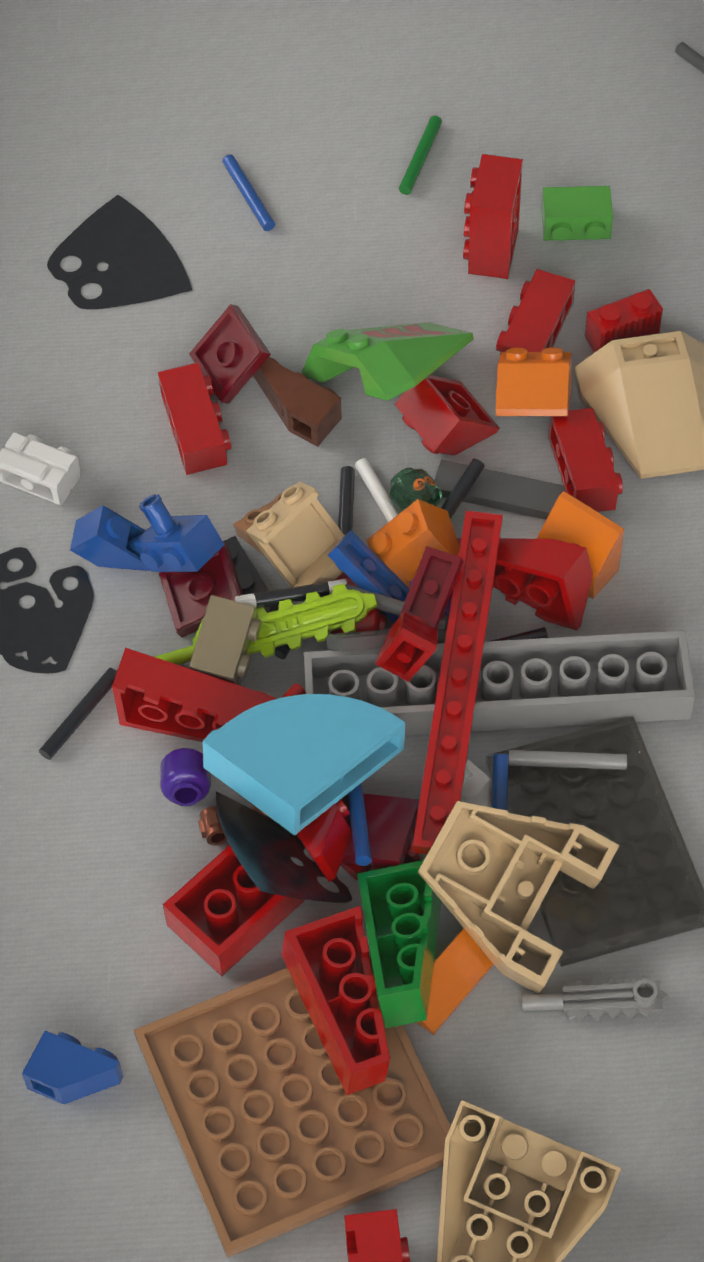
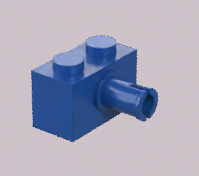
(175, 541)

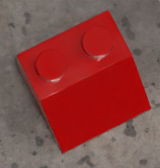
(445, 415)

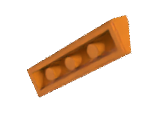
(453, 978)

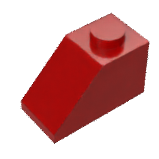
(407, 646)
(327, 839)

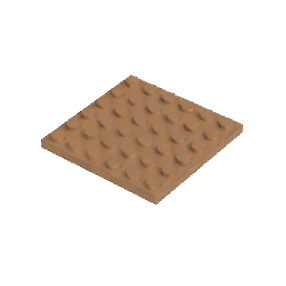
(269, 1116)

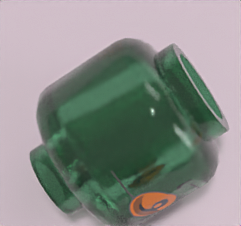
(412, 485)

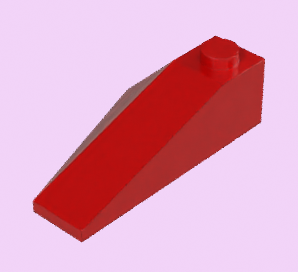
(545, 576)

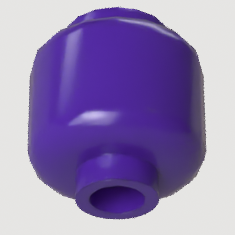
(184, 777)

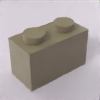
(226, 639)

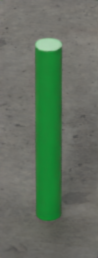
(420, 155)

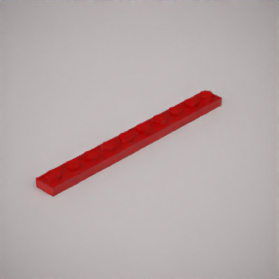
(458, 677)

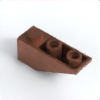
(301, 404)

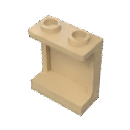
(298, 537)

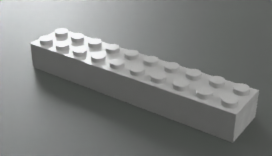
(530, 681)

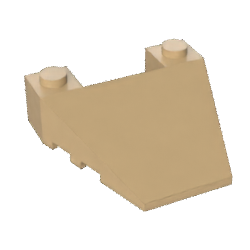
(495, 874)

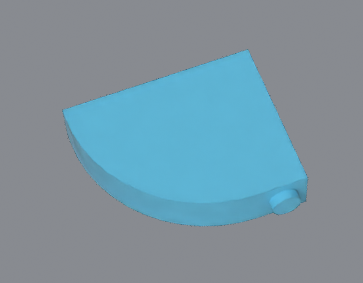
(302, 753)

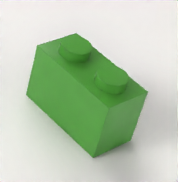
(576, 213)

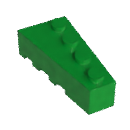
(402, 939)

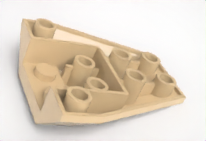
(649, 400)
(515, 1192)

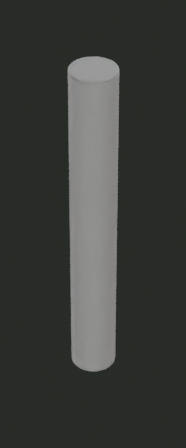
(567, 759)

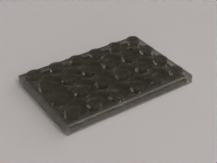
(650, 881)

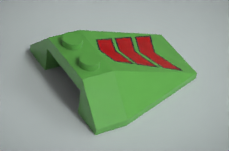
(387, 356)

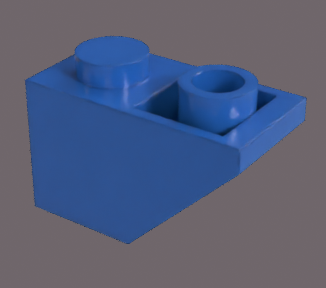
(107, 540)
(69, 1071)

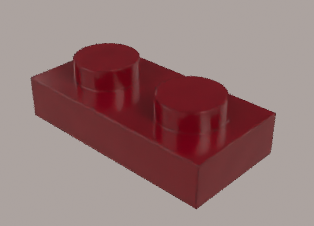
(432, 586)

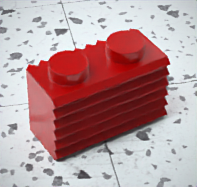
(624, 319)

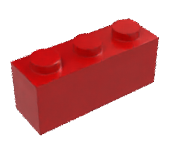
(540, 313)
(194, 418)
(584, 459)

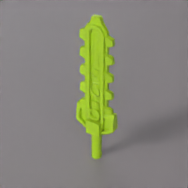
(297, 622)

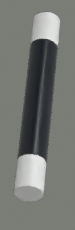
(295, 594)

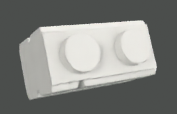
(39, 468)

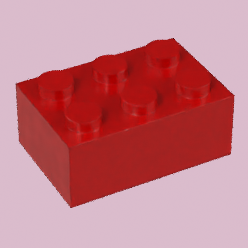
(493, 216)
(224, 912)

